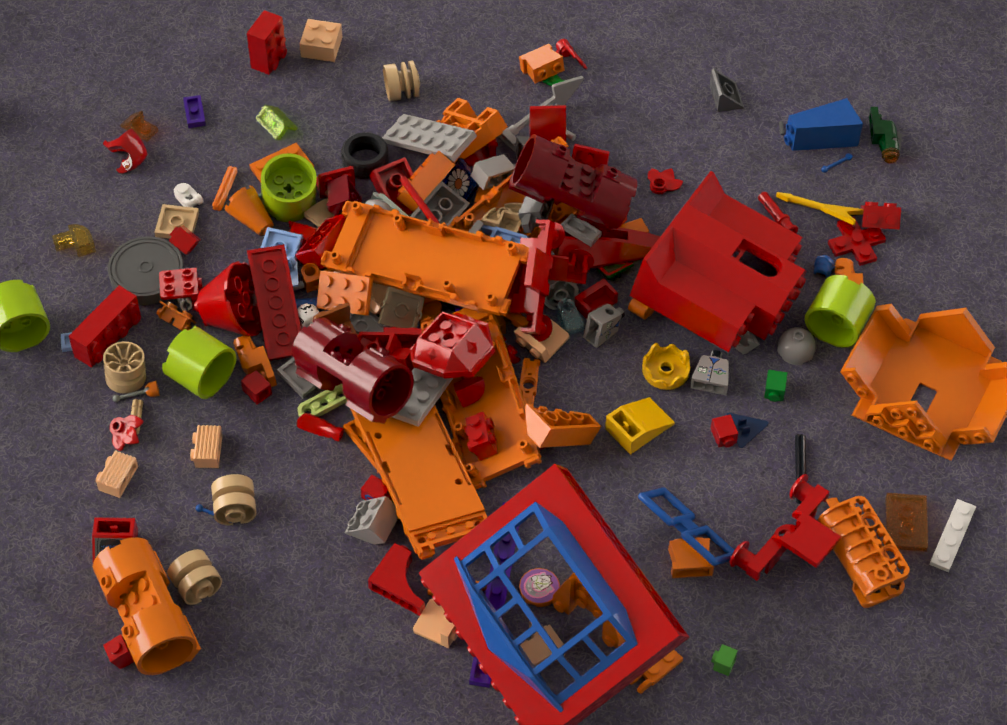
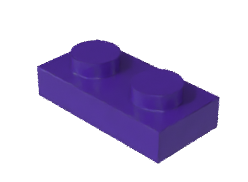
(194, 111)

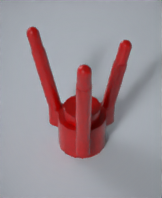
(565, 50)

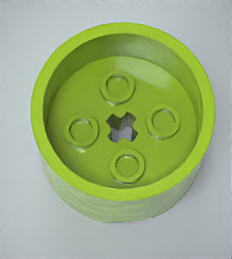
(288, 174)
(840, 311)
(21, 317)
(199, 362)

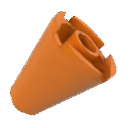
(249, 210)

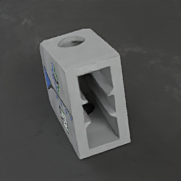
(602, 324)
(711, 374)

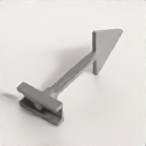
(561, 93)

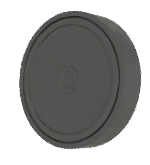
(138, 264)

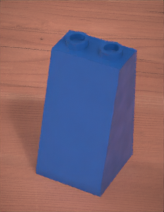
(824, 127)

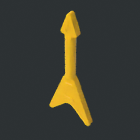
(837, 211)

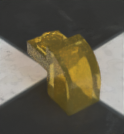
(77, 237)

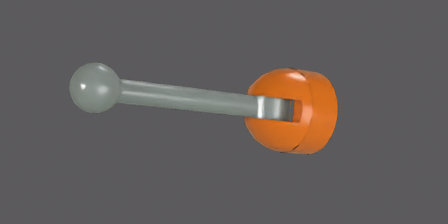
(151, 390)

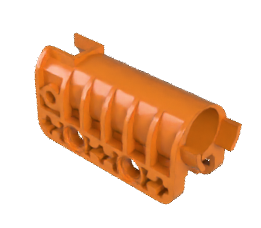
(863, 552)

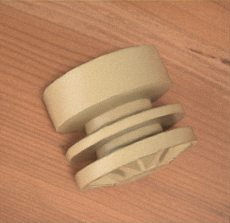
(401, 80)

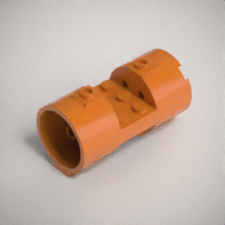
(153, 625)

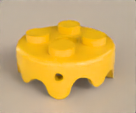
(666, 356)

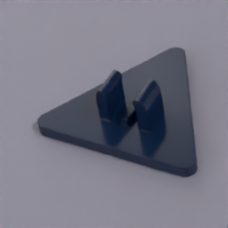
(747, 428)

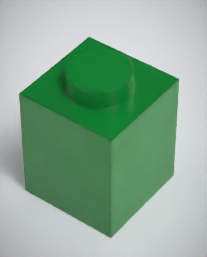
(775, 385)

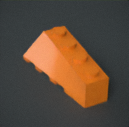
(559, 427)

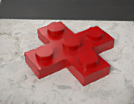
(857, 242)

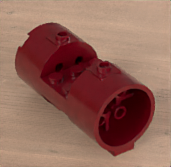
(549, 172)
(371, 379)

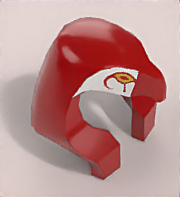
(133, 145)

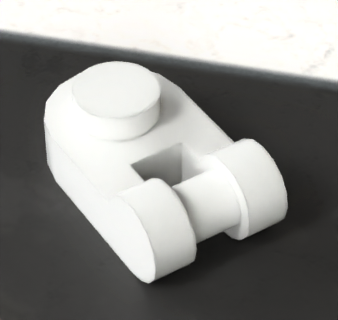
(184, 192)

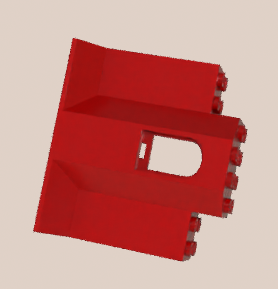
(706, 288)

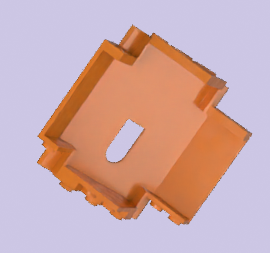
(942, 353)

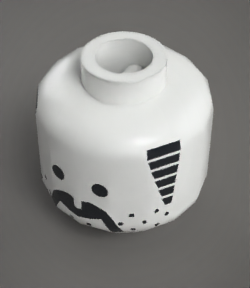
(306, 313)

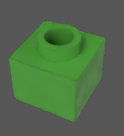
(724, 659)

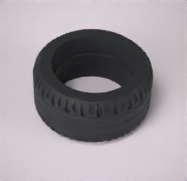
(364, 141)

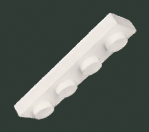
(952, 535)

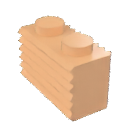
(207, 446)
(116, 474)

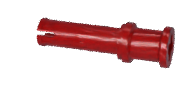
(776, 213)

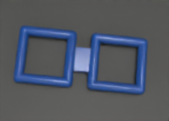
(686, 526)

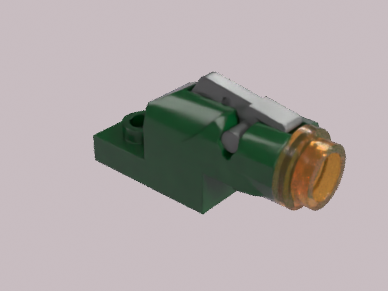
(886, 135)

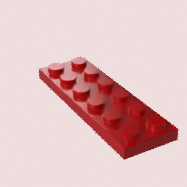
(274, 300)

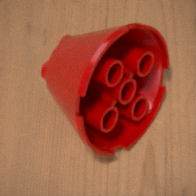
(230, 301)

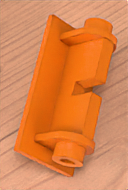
(169, 312)

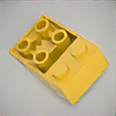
(637, 423)

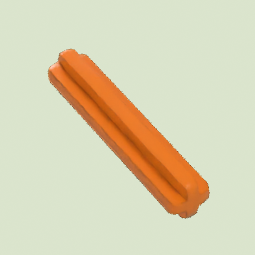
(224, 188)

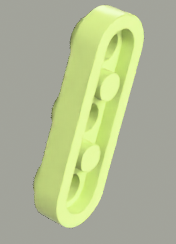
(314, 404)

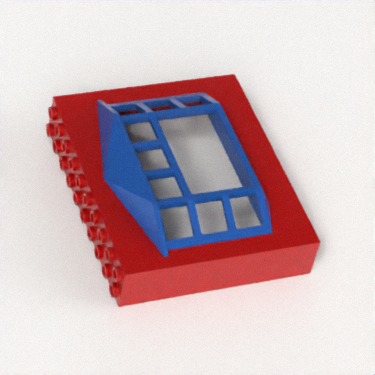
(601, 567)

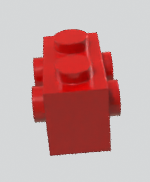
(481, 436)

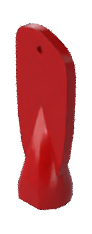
(319, 427)

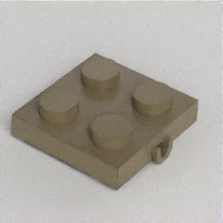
(401, 309)

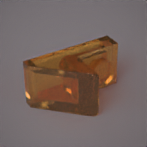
(140, 126)

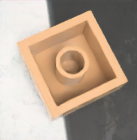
(321, 40)

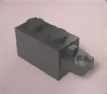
(534, 210)

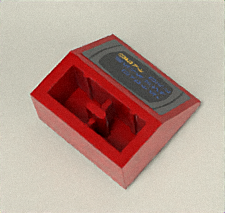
(110, 532)

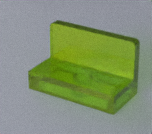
(275, 121)

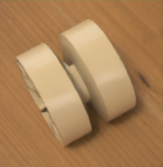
(124, 367)
(233, 499)
(194, 576)

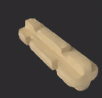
(137, 406)

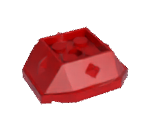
(453, 346)

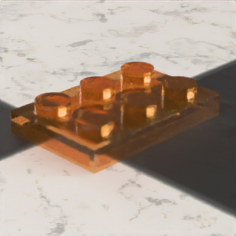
(907, 521)

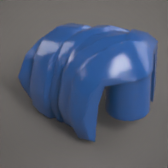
(824, 265)

